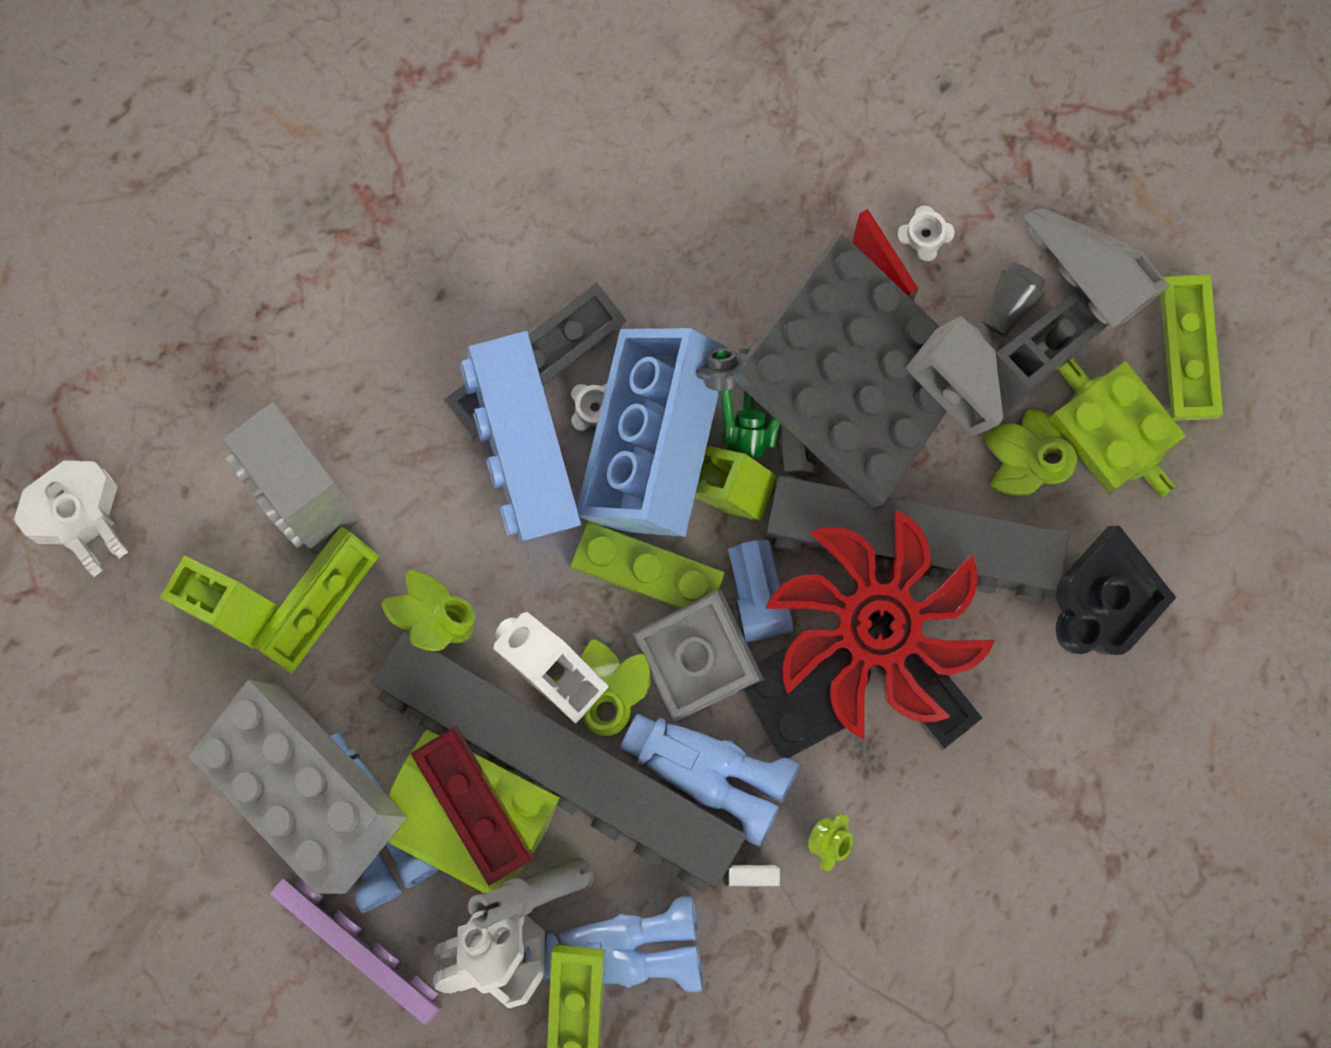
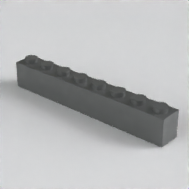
(560, 762)

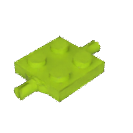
(1117, 427)

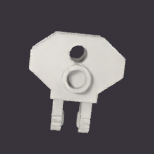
(73, 516)
(493, 960)

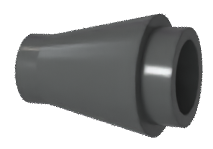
(1013, 298)

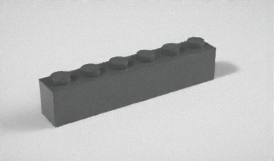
(1004, 551)

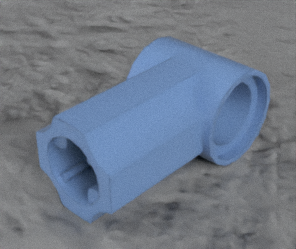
(755, 584)

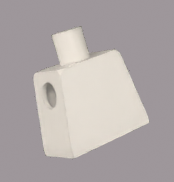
(533, 649)

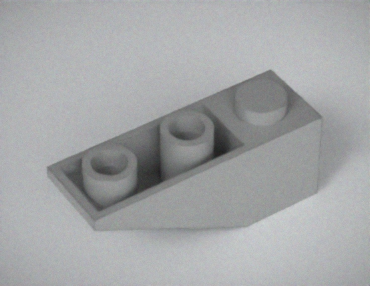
(1108, 270)

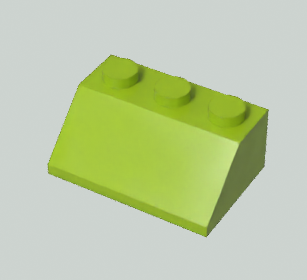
(433, 838)

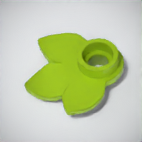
(1023, 454)
(430, 613)
(626, 682)

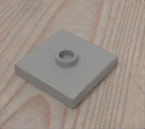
(697, 656)

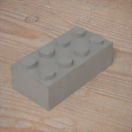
(288, 480)
(297, 787)

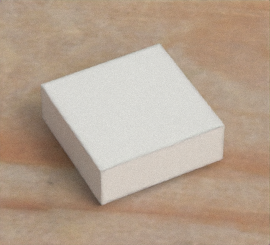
(753, 876)

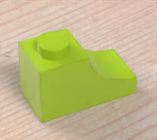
(734, 483)
(218, 601)

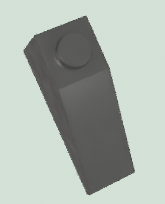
(1045, 348)

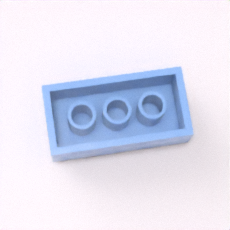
(650, 433)
(521, 437)

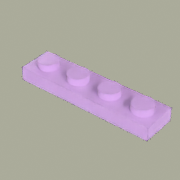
(376, 962)

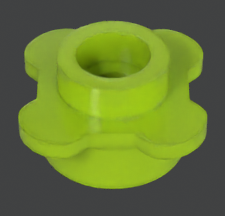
(831, 841)

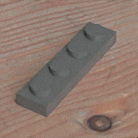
(555, 344)

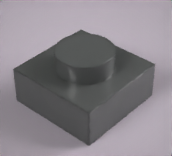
(797, 457)

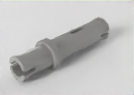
(519, 896)

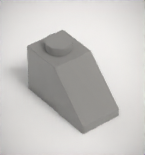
(961, 375)

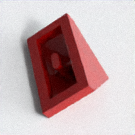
(874, 245)

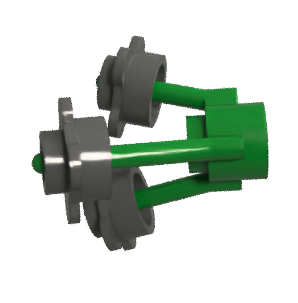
(748, 431)

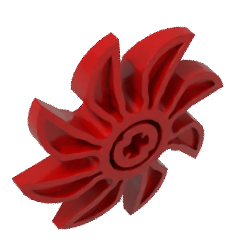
(906, 634)

